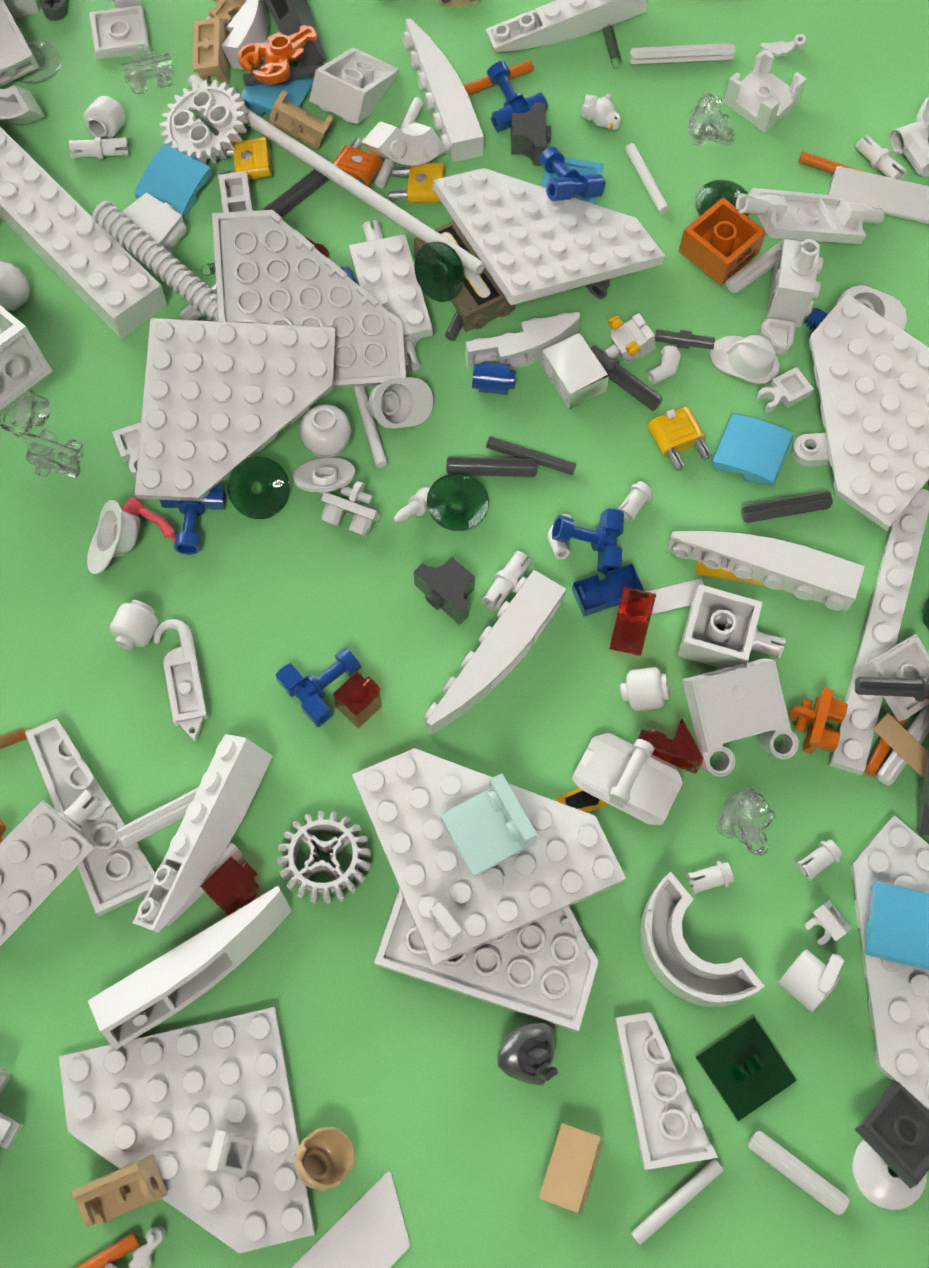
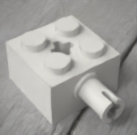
(794, 281)
(738, 635)

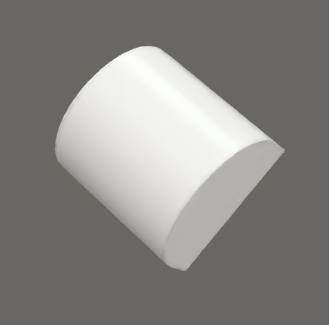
(230, 1153)

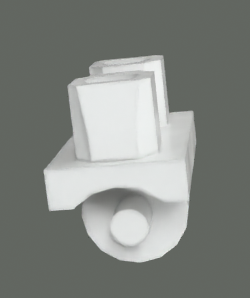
(363, 516)

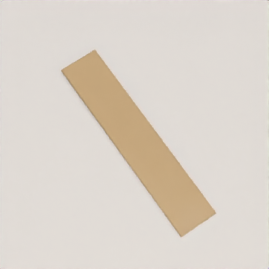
(903, 743)

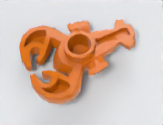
(277, 54)

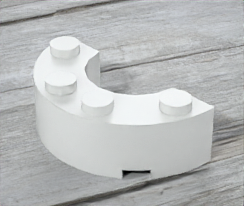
(677, 965)

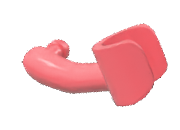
(136, 508)

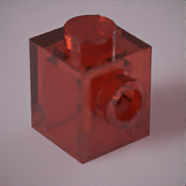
(358, 699)
(232, 885)

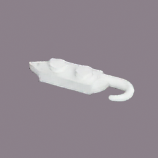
(183, 679)

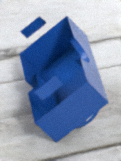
(598, 595)

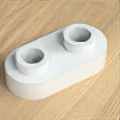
(817, 456)

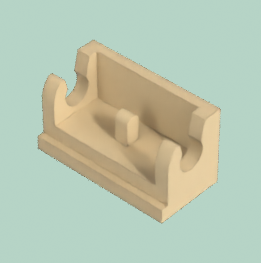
(207, 50)
(299, 122)
(571, 1169)
(120, 1191)

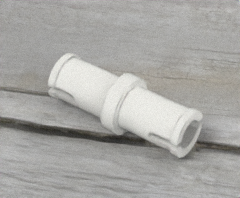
(98, 147)
(880, 158)
(506, 581)

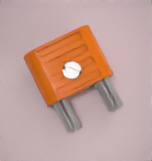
(358, 163)

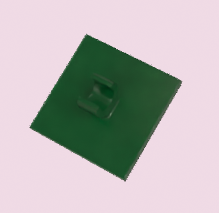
(746, 1069)

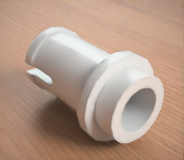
(636, 499)
(820, 859)
(711, 877)

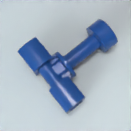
(515, 103)
(569, 180)
(602, 539)
(188, 541)
(310, 690)

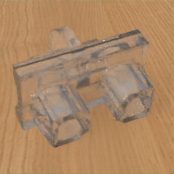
(147, 66)
(52, 456)

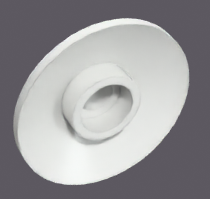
(324, 474)
(878, 1185)

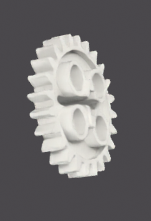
(218, 108)

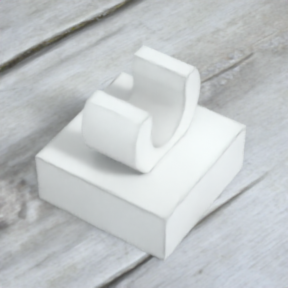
(831, 921)

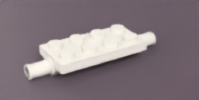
(809, 215)
(388, 274)
(39, 857)

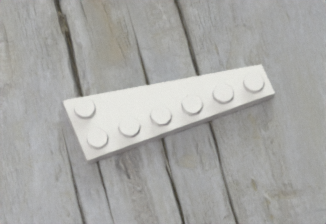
(109, 871)

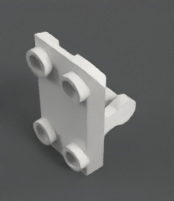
(629, 777)

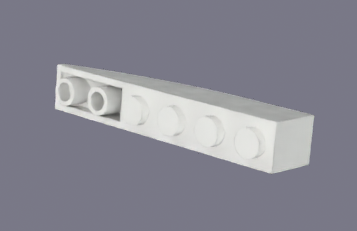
(561, 22)
(444, 95)
(775, 564)
(500, 649)
(206, 828)
(185, 971)

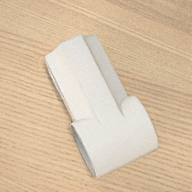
(914, 143)

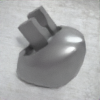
(528, 1054)

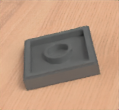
(899, 1133)

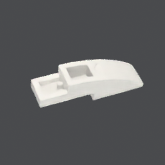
(523, 347)

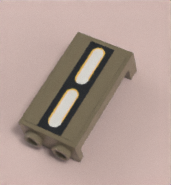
(480, 296)

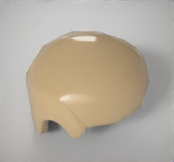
(324, 1158)

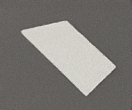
(366, 1235)

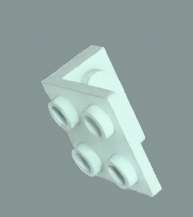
(490, 827)

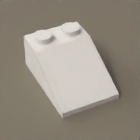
(352, 85)

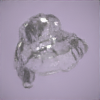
(709, 123)
(24, 413)
(745, 818)

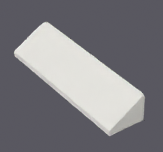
(894, 195)

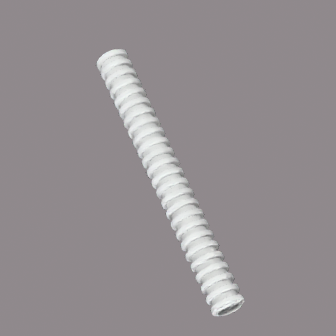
(157, 259)

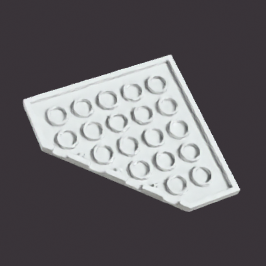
(540, 243)
(281, 279)
(221, 397)
(873, 409)
(561, 869)
(531, 971)
(896, 991)
(170, 1098)

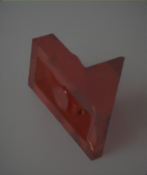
(632, 621)
(679, 751)

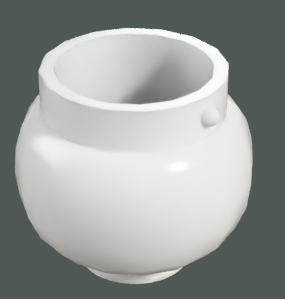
(325, 430)

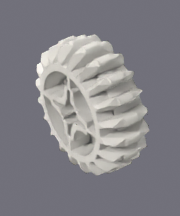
(332, 847)

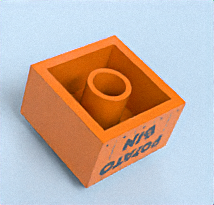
(722, 241)

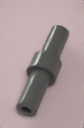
(684, 339)

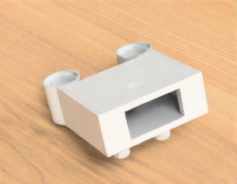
(738, 705)

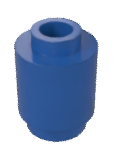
(493, 378)

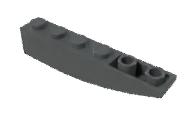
(289, 17)

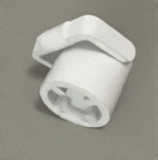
(812, 980)

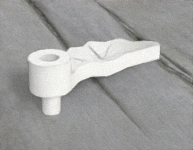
(782, 48)
(142, 1256)

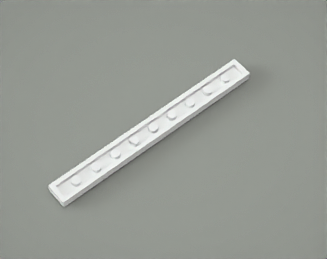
(881, 631)

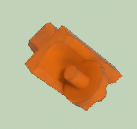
(817, 734)

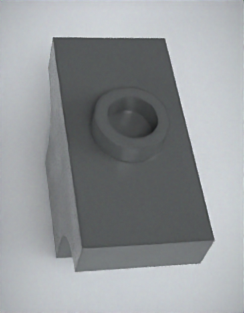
(530, 133)
(446, 587)

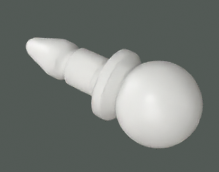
(417, 505)

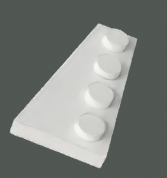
(662, 1113)

